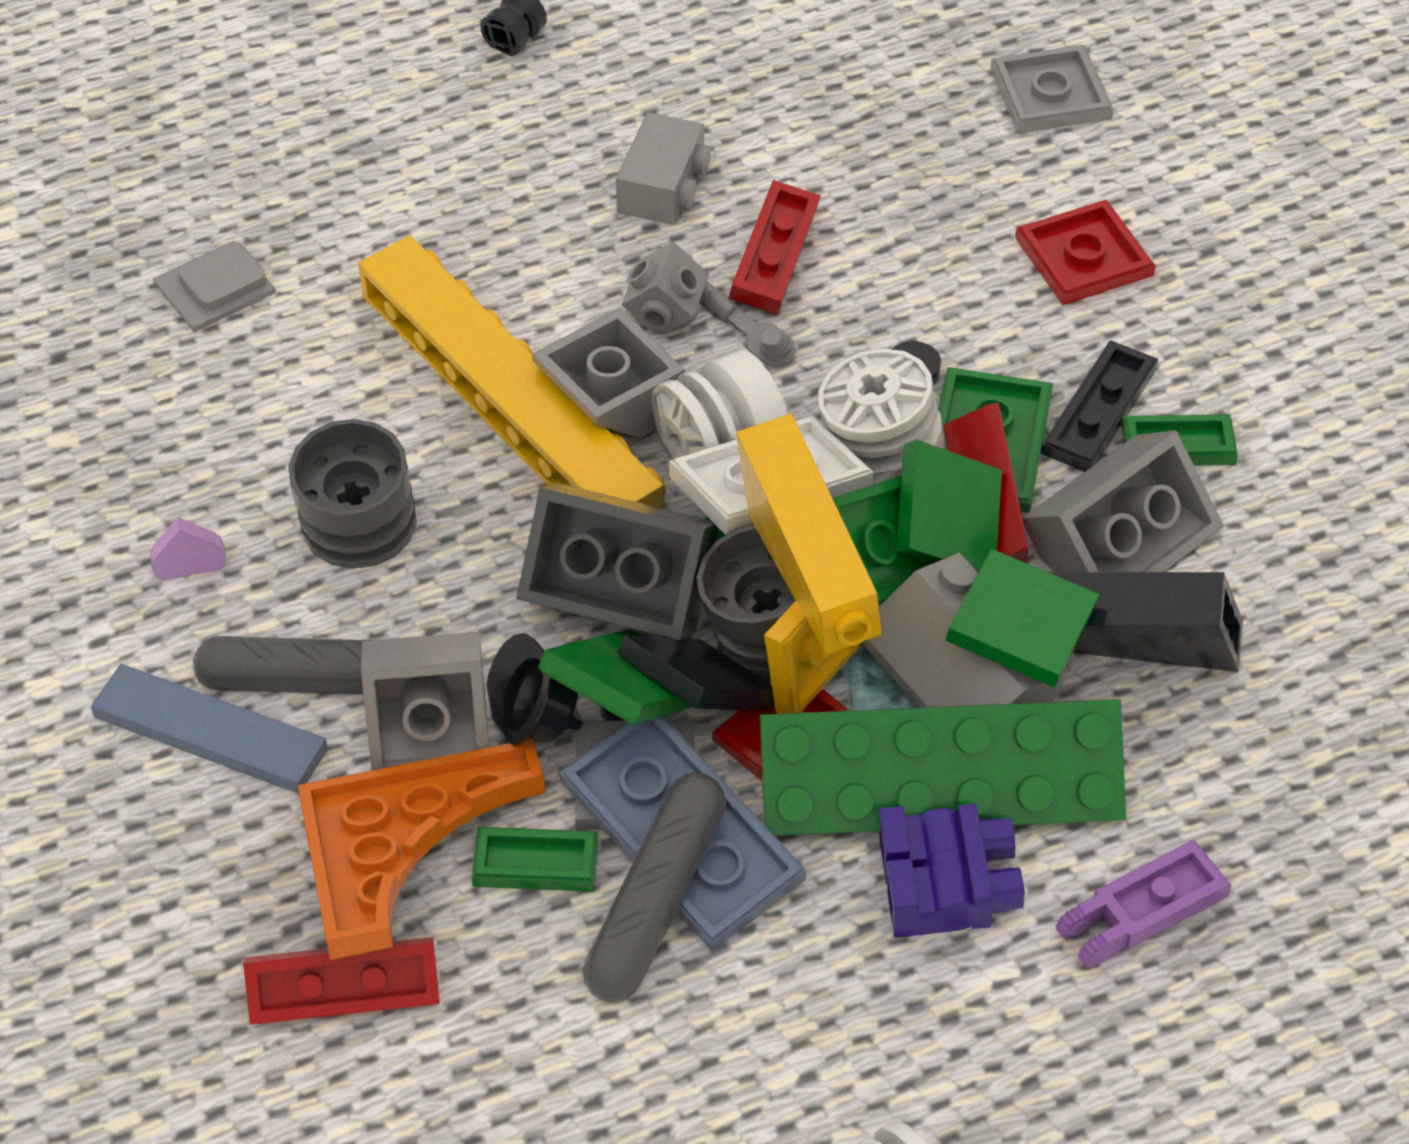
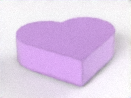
(186, 551)

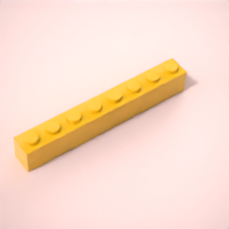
(499, 376)

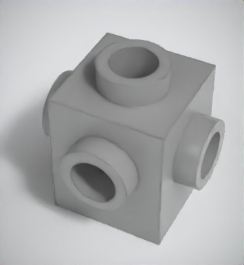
(665, 289)

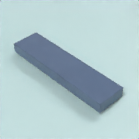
(209, 728)

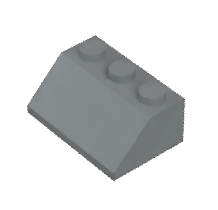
(1126, 512)
(929, 667)

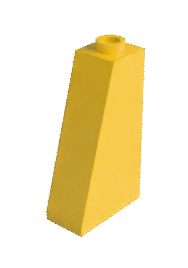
(807, 534)

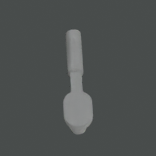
(763, 340)

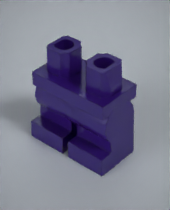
(941, 871)

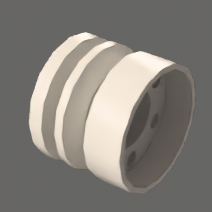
(879, 405)
(713, 406)

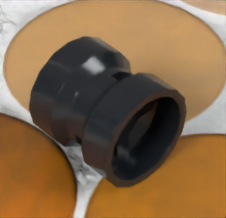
(508, 28)

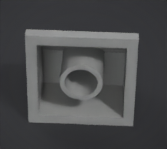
(610, 372)
(423, 697)

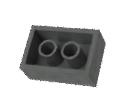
(615, 560)

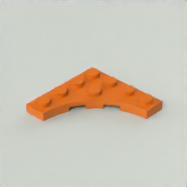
(381, 822)

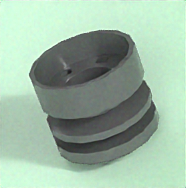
(353, 493)
(742, 596)

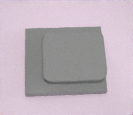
(215, 285)

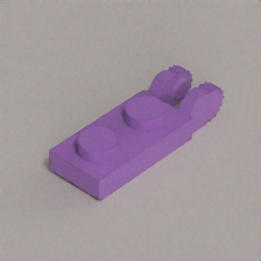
(1146, 902)

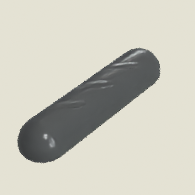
(280, 664)
(654, 887)

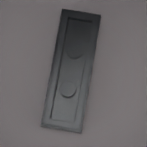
(1099, 406)

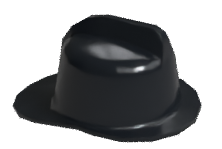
(525, 699)

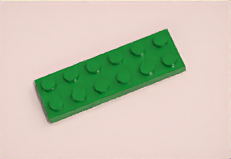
(1007, 758)

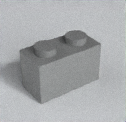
(662, 169)

